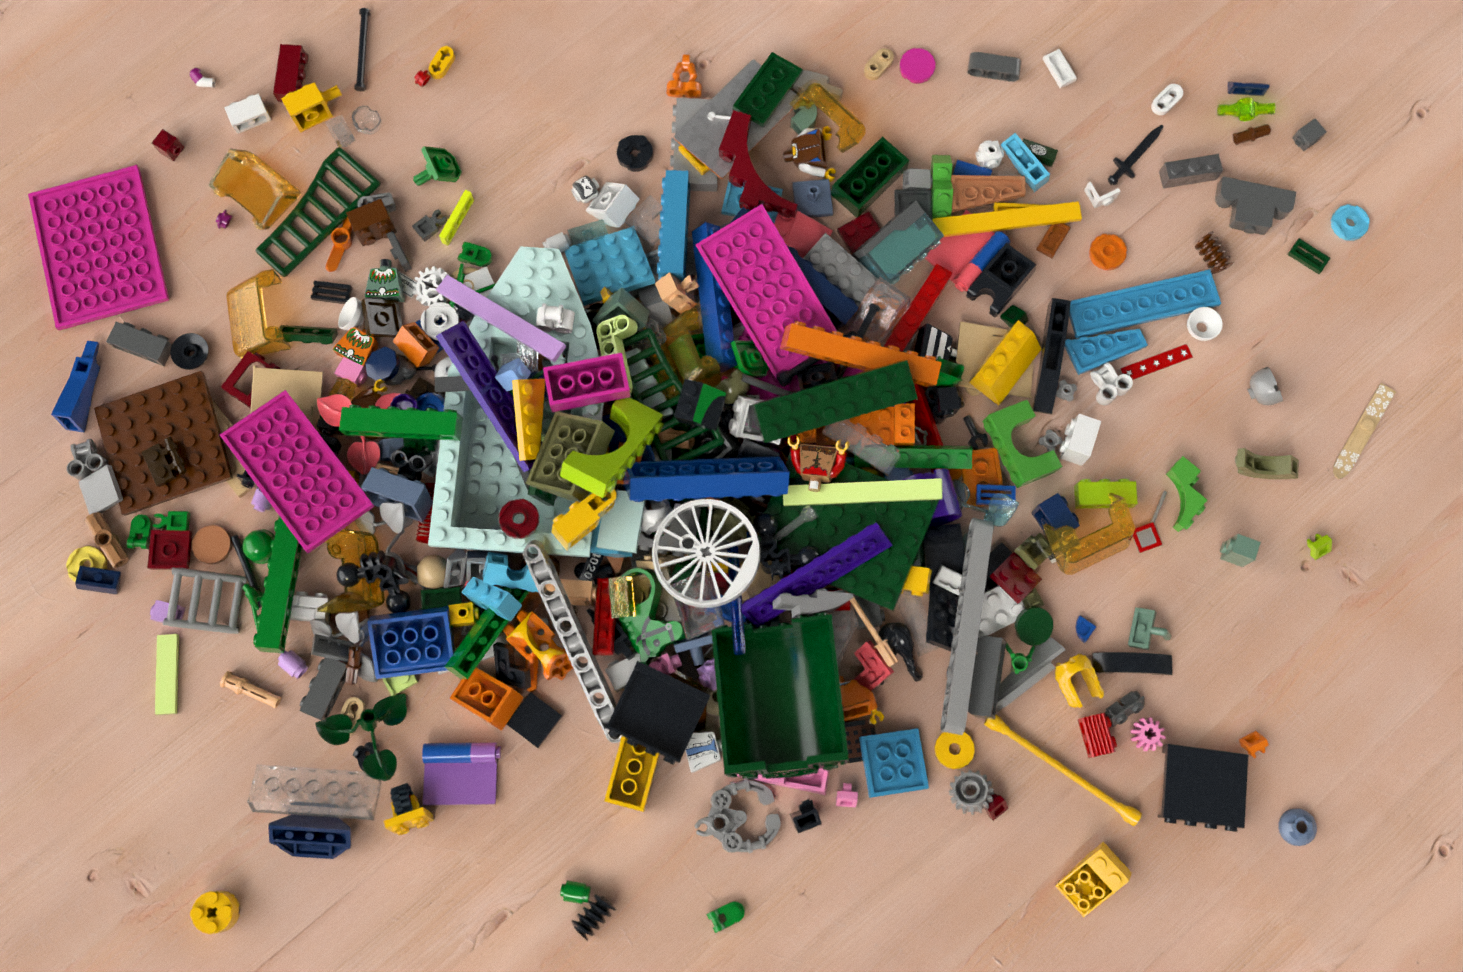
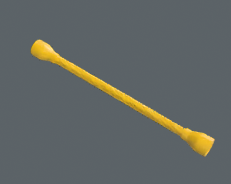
(1128, 813)

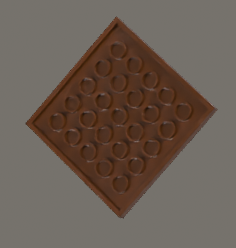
(148, 417)

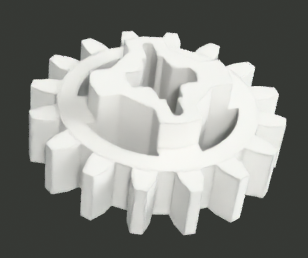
(426, 294)

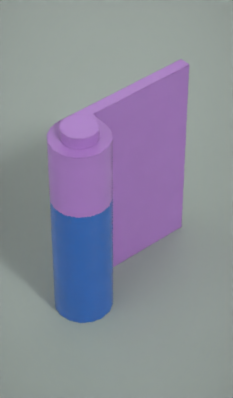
(460, 773)

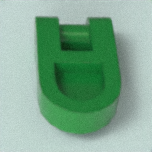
(481, 257)
(140, 525)
(733, 912)

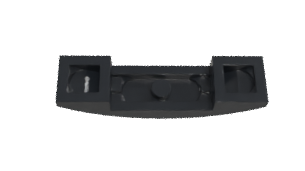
(1132, 663)

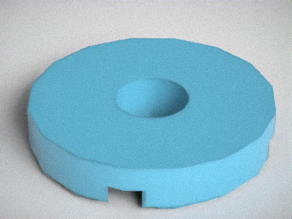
(1348, 232)

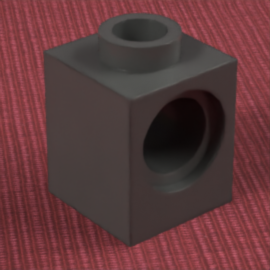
(1309, 134)

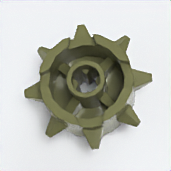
(731, 520)

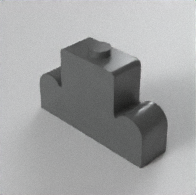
(1253, 204)
(986, 677)

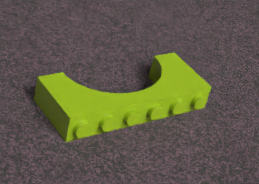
(602, 472)

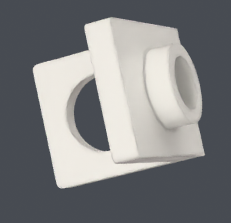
(1103, 200)

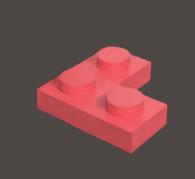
(875, 667)

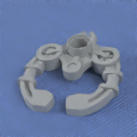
(733, 819)

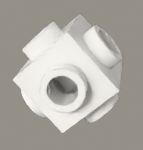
(989, 154)

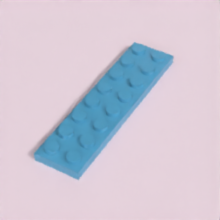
(1143, 303)

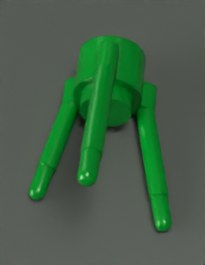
(1019, 660)

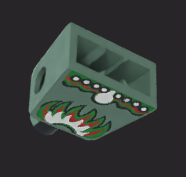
(385, 283)

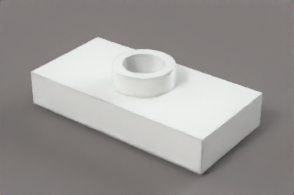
(1059, 68)
(948, 579)

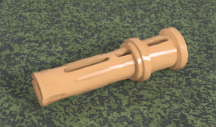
(241, 686)

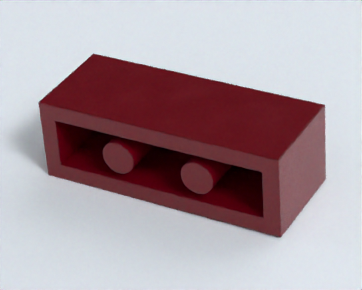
(289, 70)

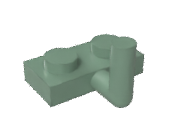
(1143, 628)

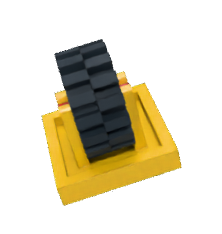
(406, 811)

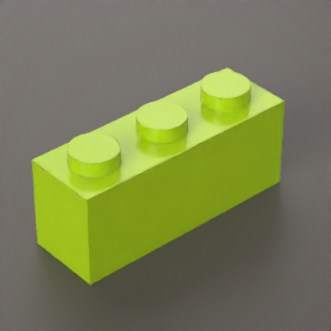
(1095, 494)

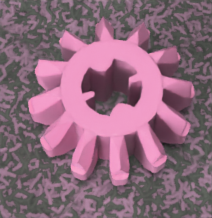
(1142, 727)

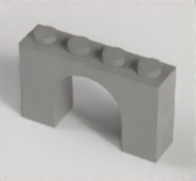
(646, 541)

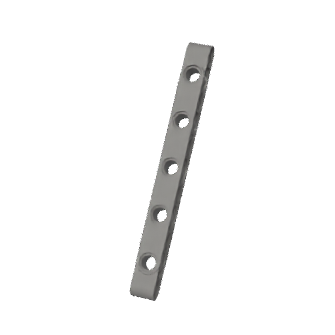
(572, 637)

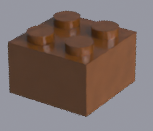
(371, 222)

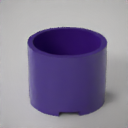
(948, 508)

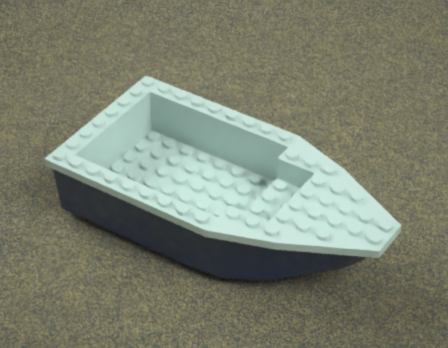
(479, 471)

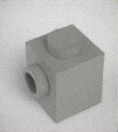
(917, 179)

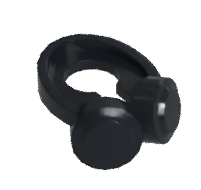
(360, 751)

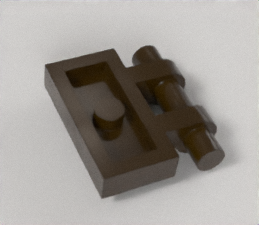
(159, 464)

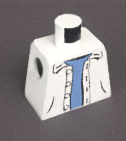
(703, 750)

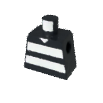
(934, 343)

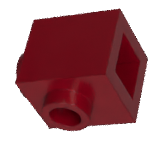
(168, 145)

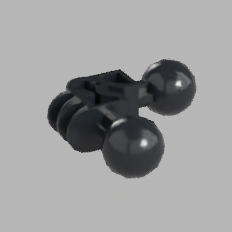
(766, 527)
(385, 569)

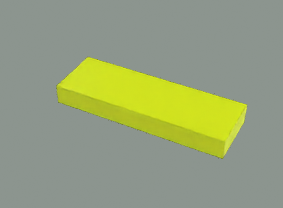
(456, 217)

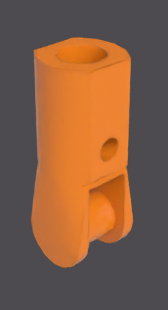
(533, 673)

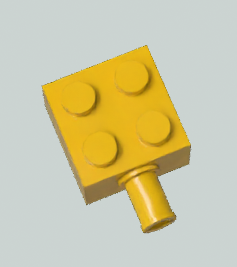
(309, 105)

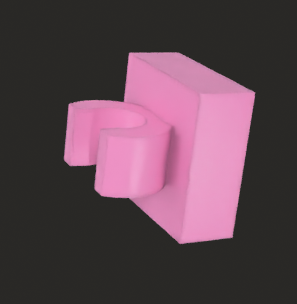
(845, 797)

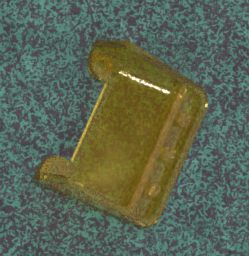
(248, 317)
(683, 354)

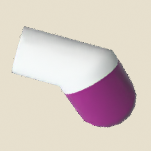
(199, 80)

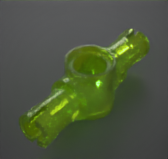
(1246, 109)

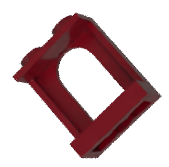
(245, 362)

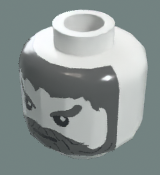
(585, 189)

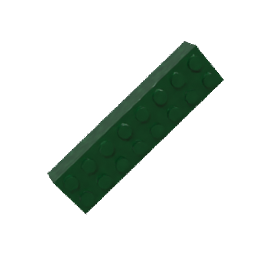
(835, 401)

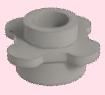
(1066, 395)
(1050, 445)

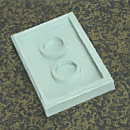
(621, 525)

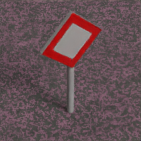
(1146, 535)

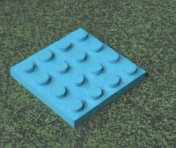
(609, 262)

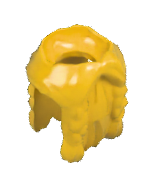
(1066, 670)

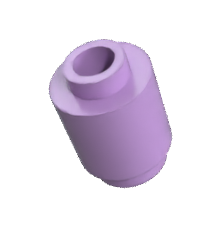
(260, 501)
(292, 664)

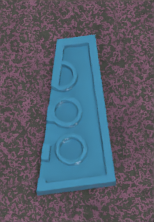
(1101, 349)

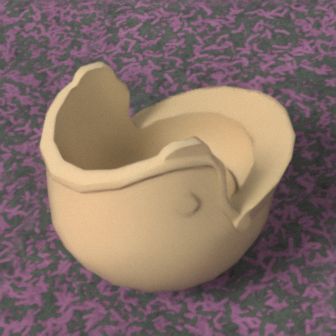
(431, 571)

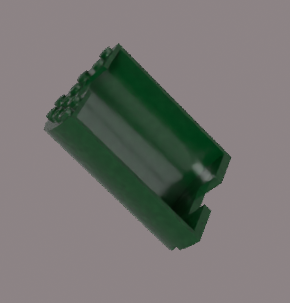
(780, 699)

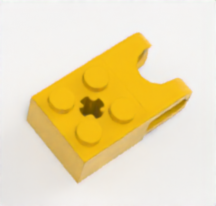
(581, 519)

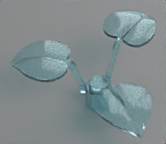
(1000, 506)

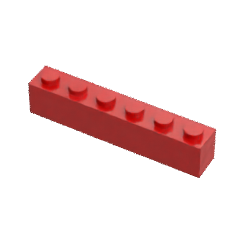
(919, 308)

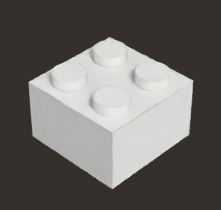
(1080, 439)

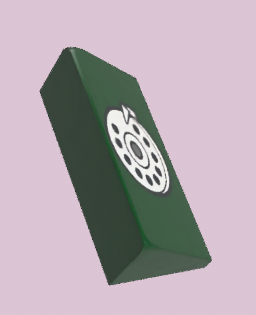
(1043, 153)

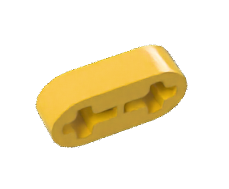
(440, 61)

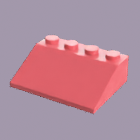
(800, 232)

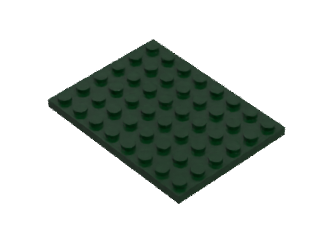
(902, 521)

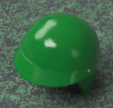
(949, 374)
(258, 546)

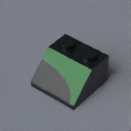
(700, 405)

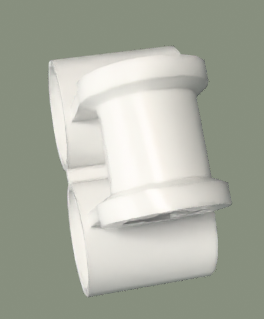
(555, 318)
(1109, 383)

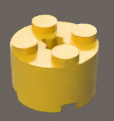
(203, 912)

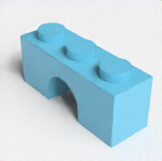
(498, 573)
(491, 597)

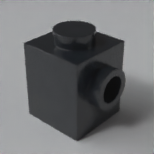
(947, 401)

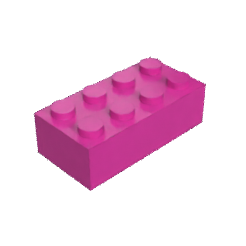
(586, 382)

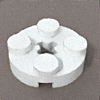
(433, 313)

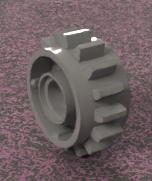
(975, 802)

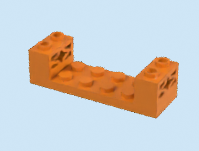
(892, 424)

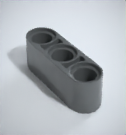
(994, 66)

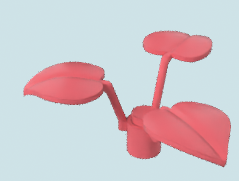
(360, 455)

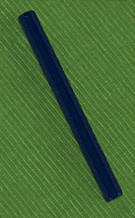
(736, 610)

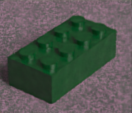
(869, 177)

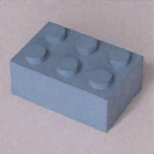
(385, 487)

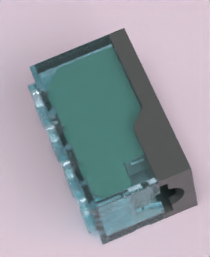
(899, 244)

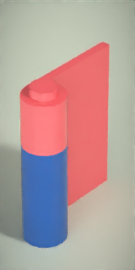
(967, 255)

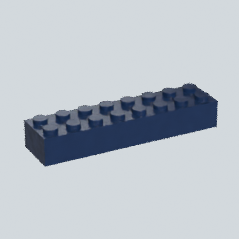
(835, 303)

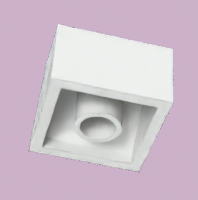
(613, 204)

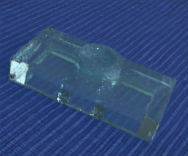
(587, 232)

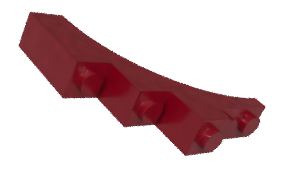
(743, 174)

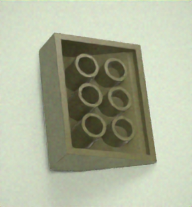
(563, 436)

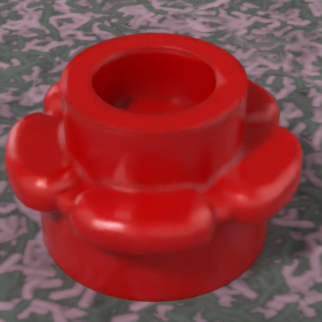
(422, 78)

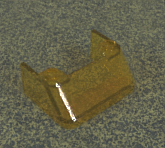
(349, 547)

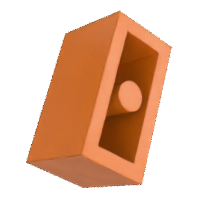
(415, 344)

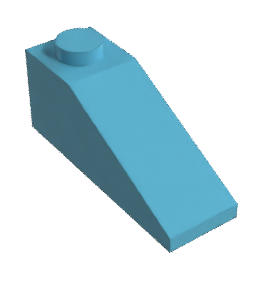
(1025, 162)

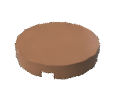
(211, 544)

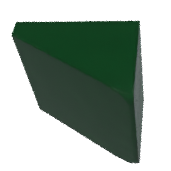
(1014, 314)

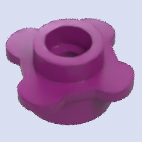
(223, 219)

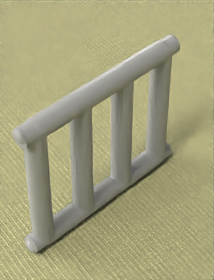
(198, 576)

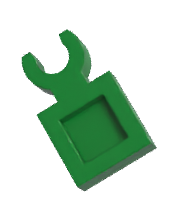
(175, 521)

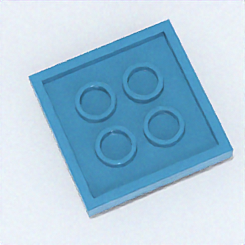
(893, 763)

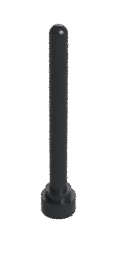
(786, 376)

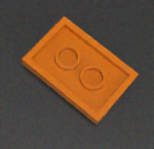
(984, 471)

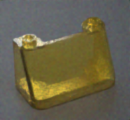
(851, 127)
(254, 187)

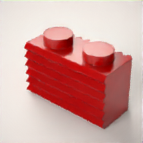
(1097, 735)

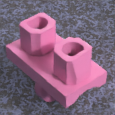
(666, 664)

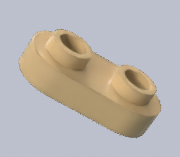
(880, 63)
(347, 710)

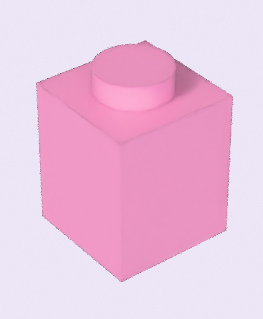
(352, 371)

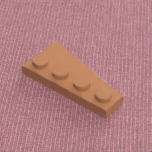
(977, 190)

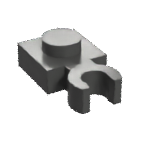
(427, 226)

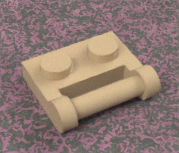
(646, 562)

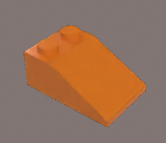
(487, 698)

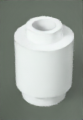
(558, 241)

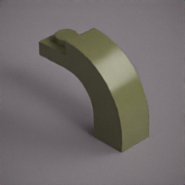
(1266, 466)

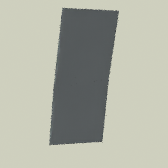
(450, 384)

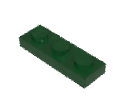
(309, 334)

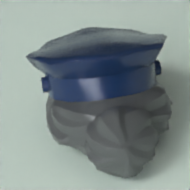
(389, 366)

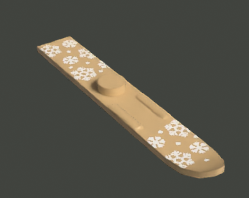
(1363, 431)

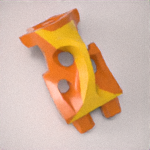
(554, 659)

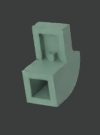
(804, 118)

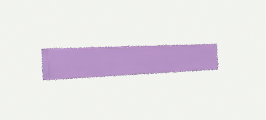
(501, 318)

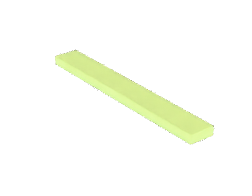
(865, 492)

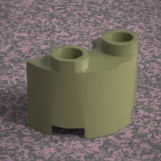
(1034, 550)

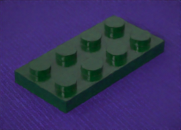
(767, 89)

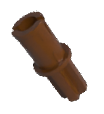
(1251, 134)
(353, 665)

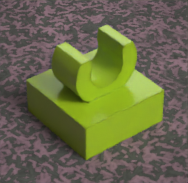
(1320, 547)

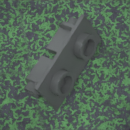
(1132, 704)

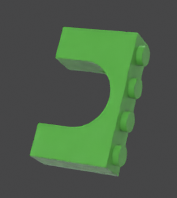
(1020, 467)

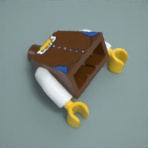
(810, 152)

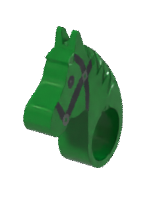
(644, 631)

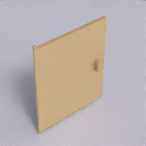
(975, 346)
(302, 386)

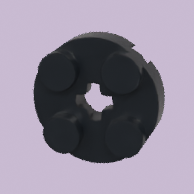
(636, 143)

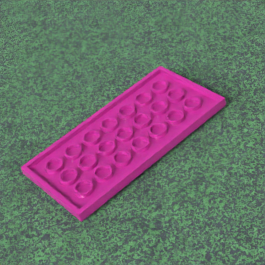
(763, 284)
(296, 471)

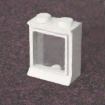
(744, 420)

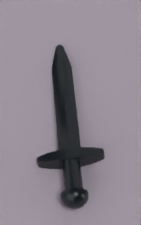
(1124, 167)

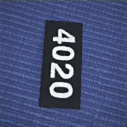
(591, 567)

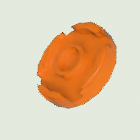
(1108, 252)

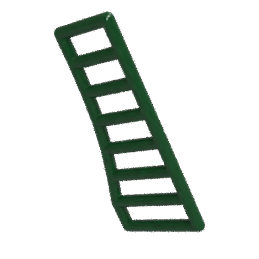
(308, 197)
(673, 380)

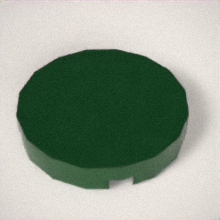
(1034, 626)

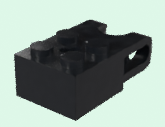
(999, 283)

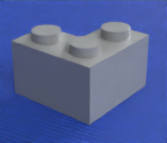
(658, 309)

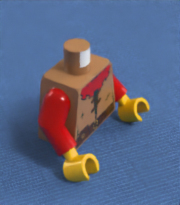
(817, 462)

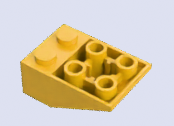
(1094, 879)

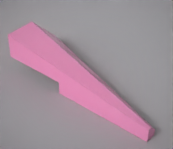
(812, 783)

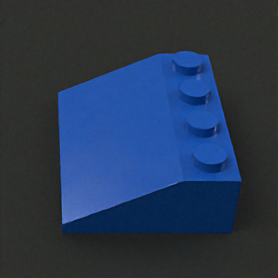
(411, 642)

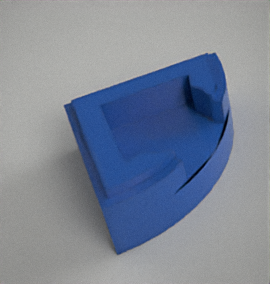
(1084, 628)

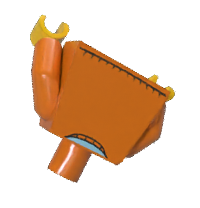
(858, 701)

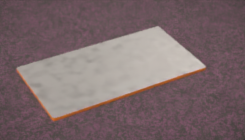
(704, 136)

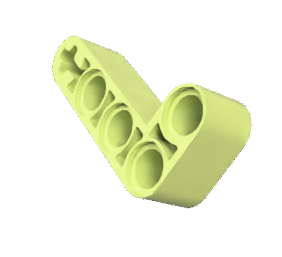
(615, 337)

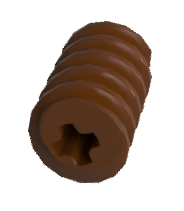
(1213, 253)

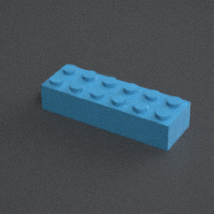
(674, 224)

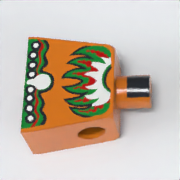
(356, 346)

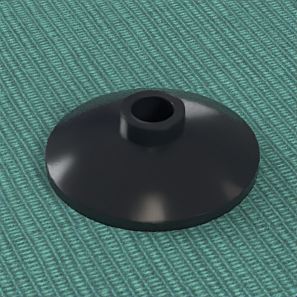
(184, 345)

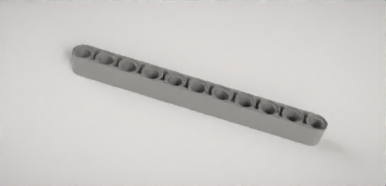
(966, 627)

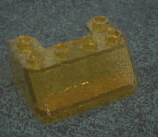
(1078, 554)

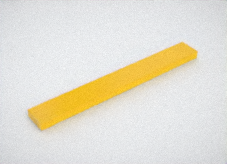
(1009, 219)

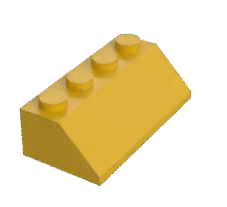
(1006, 363)

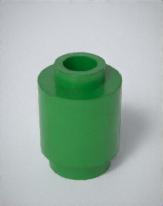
(575, 892)

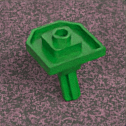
(440, 166)
(749, 359)

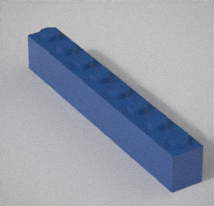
(714, 307)

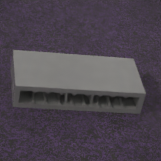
(684, 112)

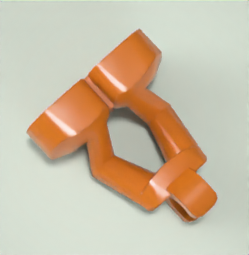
(690, 89)

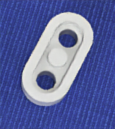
(1166, 100)

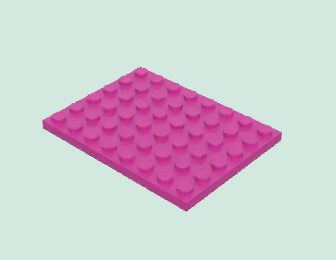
(98, 247)

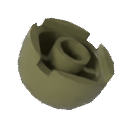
(734, 386)

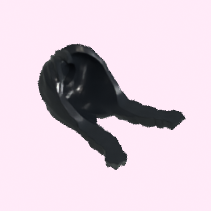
(901, 642)

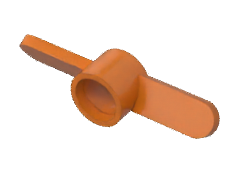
(338, 248)

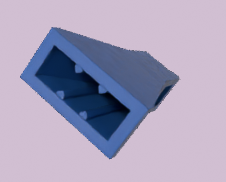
(75, 400)

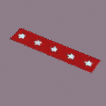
(1157, 362)

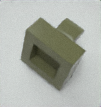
(1033, 599)

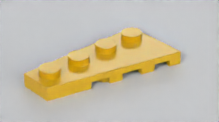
(528, 412)

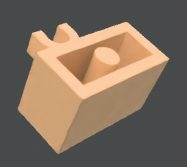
(676, 292)

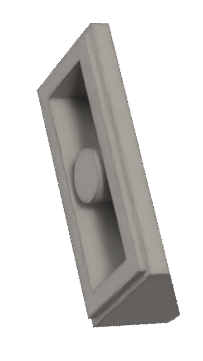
(455, 569)

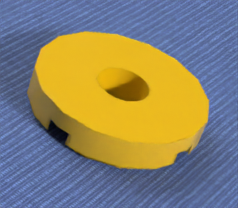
(954, 761)

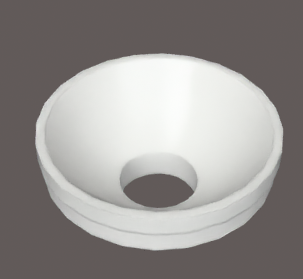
(351, 314)
(1209, 318)

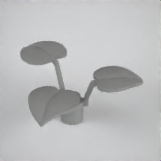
(394, 517)
(350, 627)

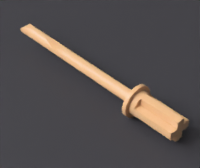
(882, 646)

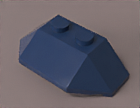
(310, 836)

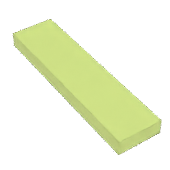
(167, 674)

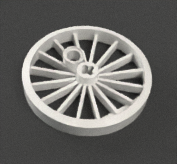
(745, 574)

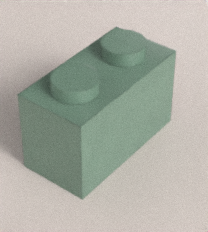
(1239, 550)

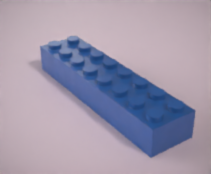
(706, 478)

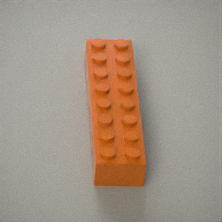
(855, 353)

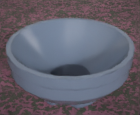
(1288, 829)

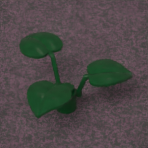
(337, 731)

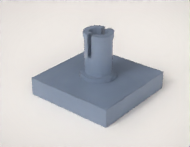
(813, 198)
(695, 647)

